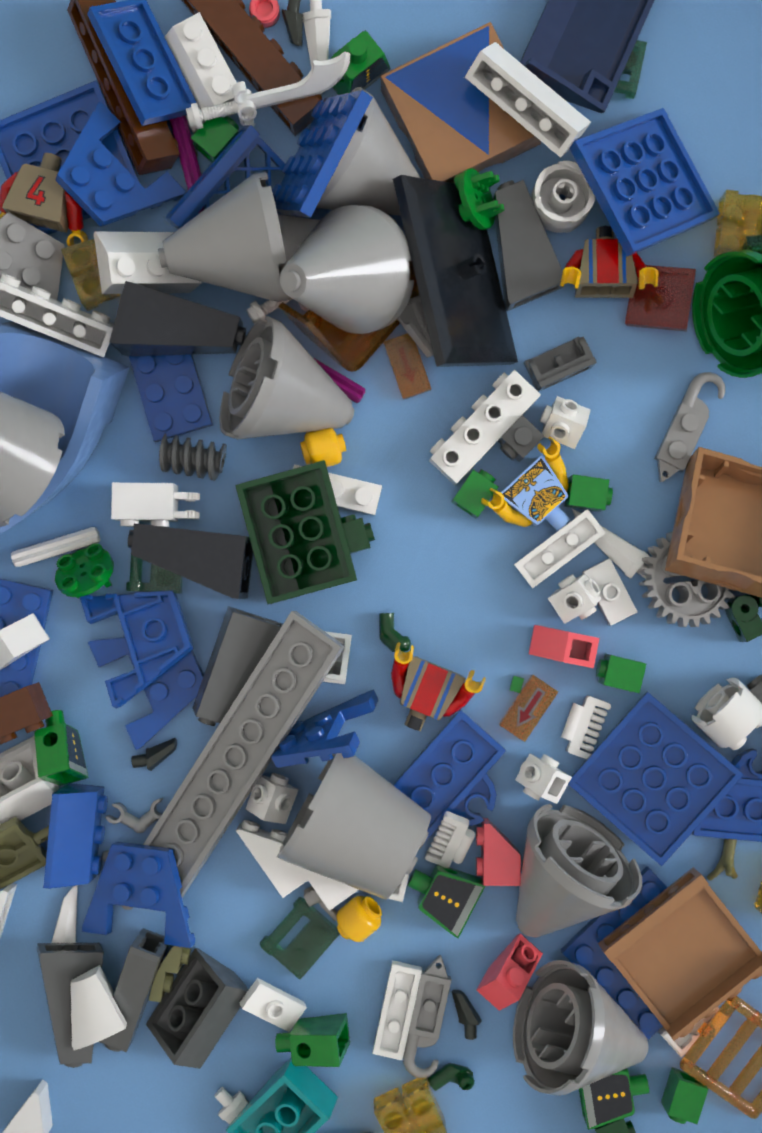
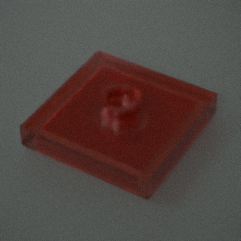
(665, 305)

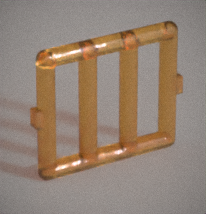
(710, 1078)

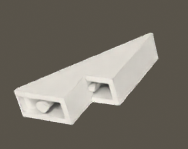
(284, 875)

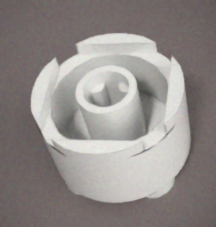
(559, 214)
(728, 714)

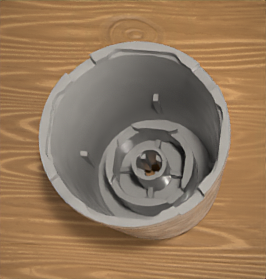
(26, 454)
(357, 829)

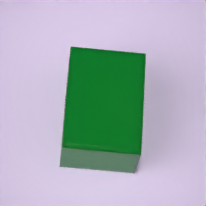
(516, 684)

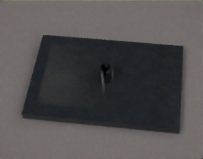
(454, 277)

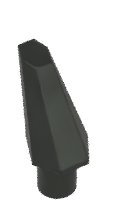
(293, 21)
(154, 755)
(466, 1014)

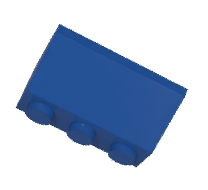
(75, 835)

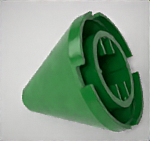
(730, 312)

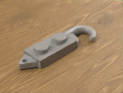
(686, 427)
(427, 1016)

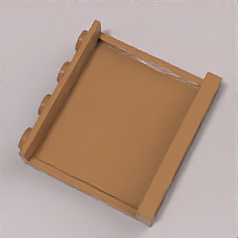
(684, 954)

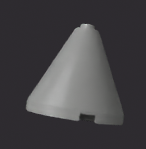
(369, 166)
(232, 243)
(352, 270)
(279, 388)
(571, 872)
(572, 1031)

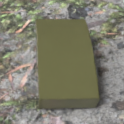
(164, 978)

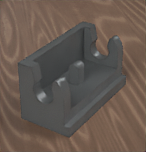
(560, 363)

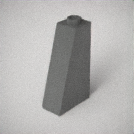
(524, 249)
(233, 659)
(58, 967)
(135, 985)

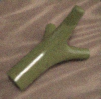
(726, 861)

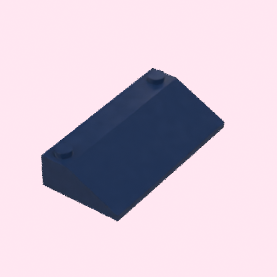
(585, 47)

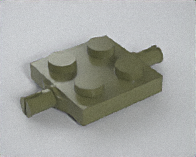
(20, 851)

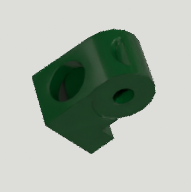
(744, 617)

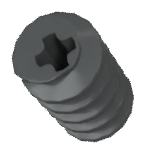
(191, 458)

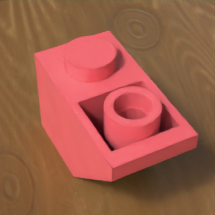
(564, 646)
(499, 857)
(510, 973)

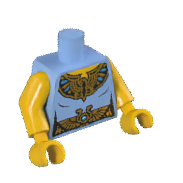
(535, 492)

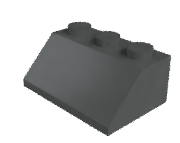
(196, 1010)

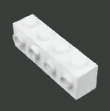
(527, 99)
(54, 318)
(484, 427)

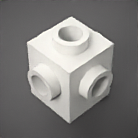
(565, 421)
(575, 598)
(543, 778)
(272, 798)

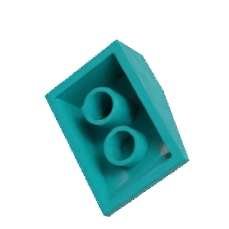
(288, 1103)

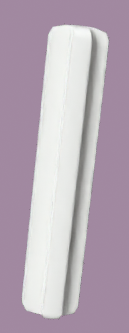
(55, 547)

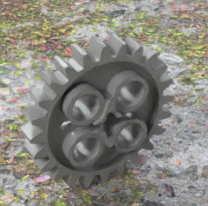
(691, 606)

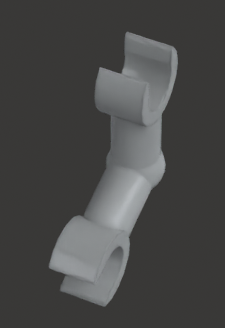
(137, 824)

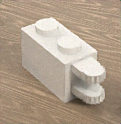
(150, 503)

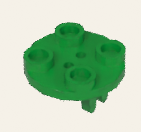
(476, 197)
(84, 571)

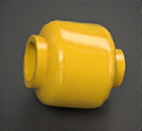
(322, 446)
(359, 918)

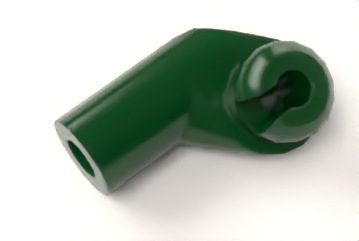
(389, 635)
(452, 1073)

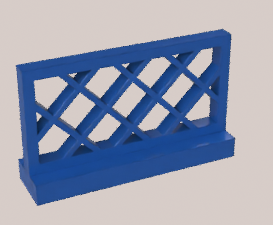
(219, 173)

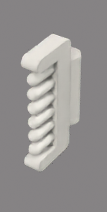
(578, 724)
(451, 841)

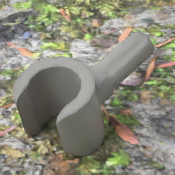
(313, 898)

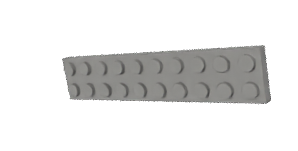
(244, 744)

